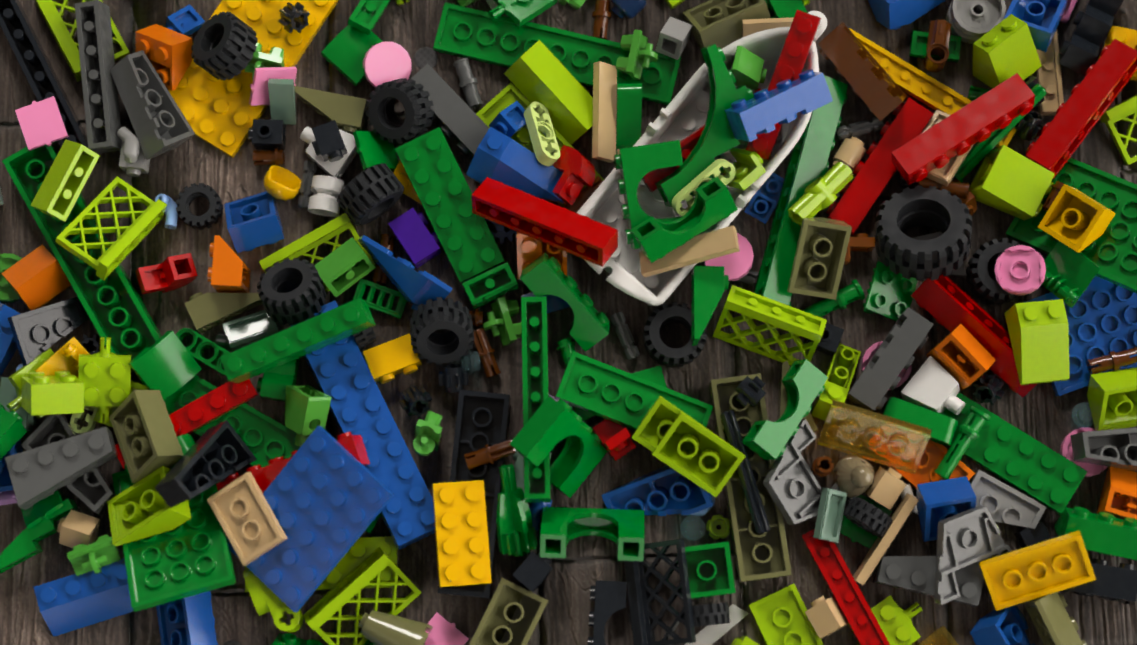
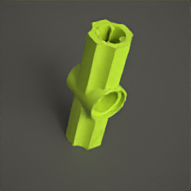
(821, 193)

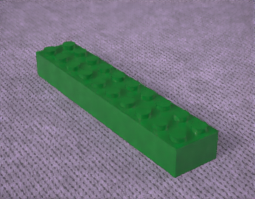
(111, 302)

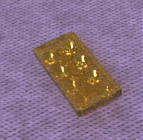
(874, 436)

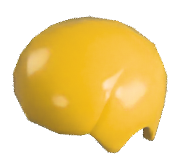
(281, 183)

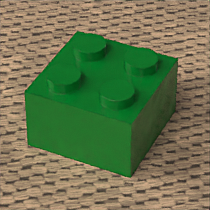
(710, 570)

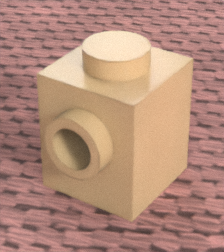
(886, 487)
(78, 529)
(826, 616)

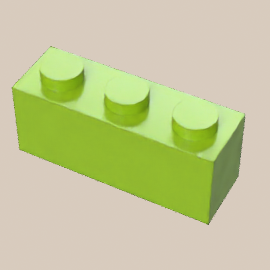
(65, 180)

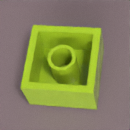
(52, 393)

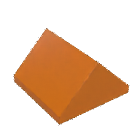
(37, 278)

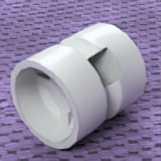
(326, 191)

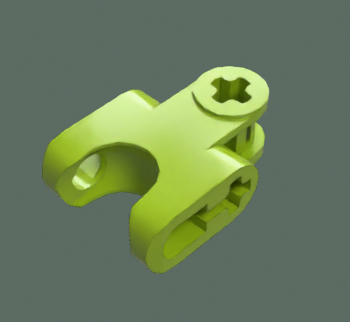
(267, 601)

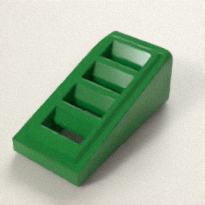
(363, 284)

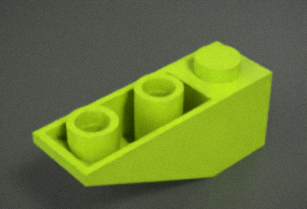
(839, 380)

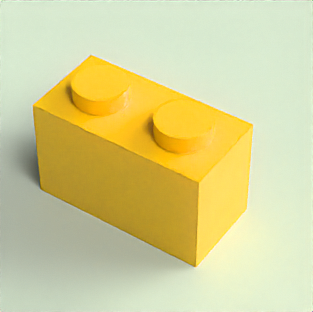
(391, 359)

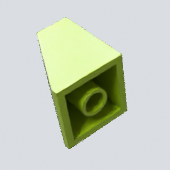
(1005, 52)
(1011, 183)

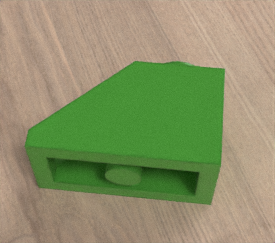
(748, 68)

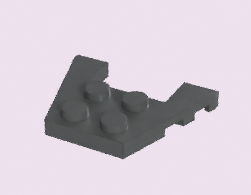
(792, 481)
(962, 542)

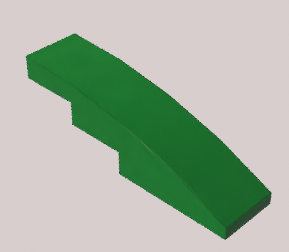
(27, 542)

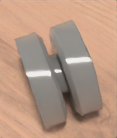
(974, 17)

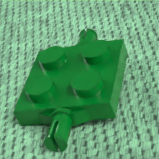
(520, 10)

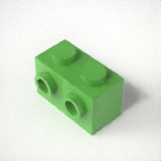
(344, 267)

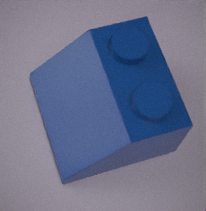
(253, 222)
(940, 501)

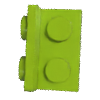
(747, 168)

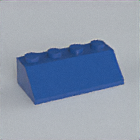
(85, 598)
(187, 621)

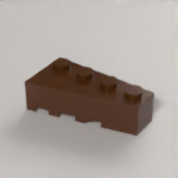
(861, 71)

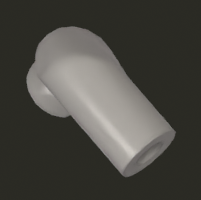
(131, 145)

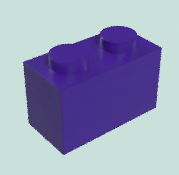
(415, 238)

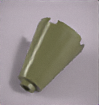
(393, 630)

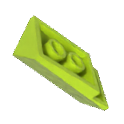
(547, 81)
(687, 446)

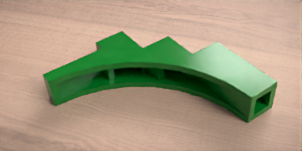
(717, 133)

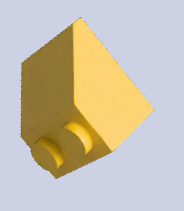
(1076, 219)

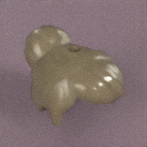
(854, 475)

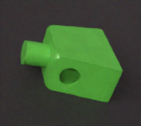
(305, 410)

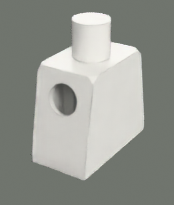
(336, 168)
(933, 389)

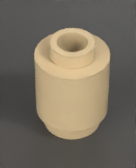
(850, 152)

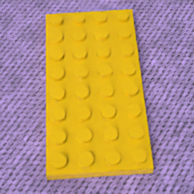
(221, 108)

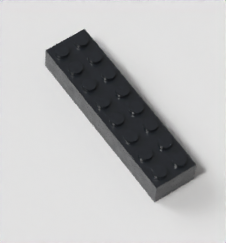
(480, 421)

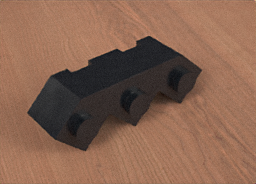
(1089, 33)

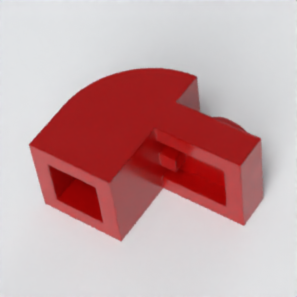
(576, 173)
(168, 276)
(614, 438)

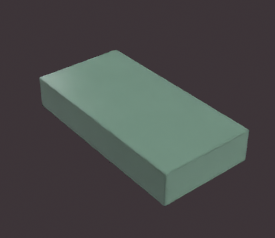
(282, 100)
(249, 328)
(830, 515)

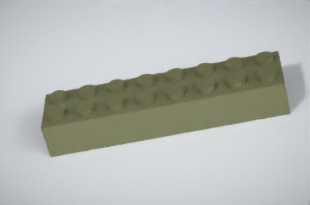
(755, 554)

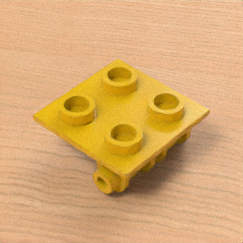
(64, 359)

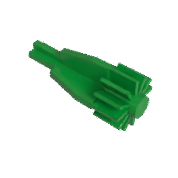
(513, 517)

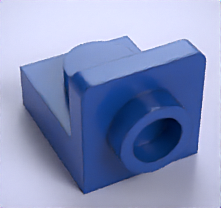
(185, 21)
(510, 120)

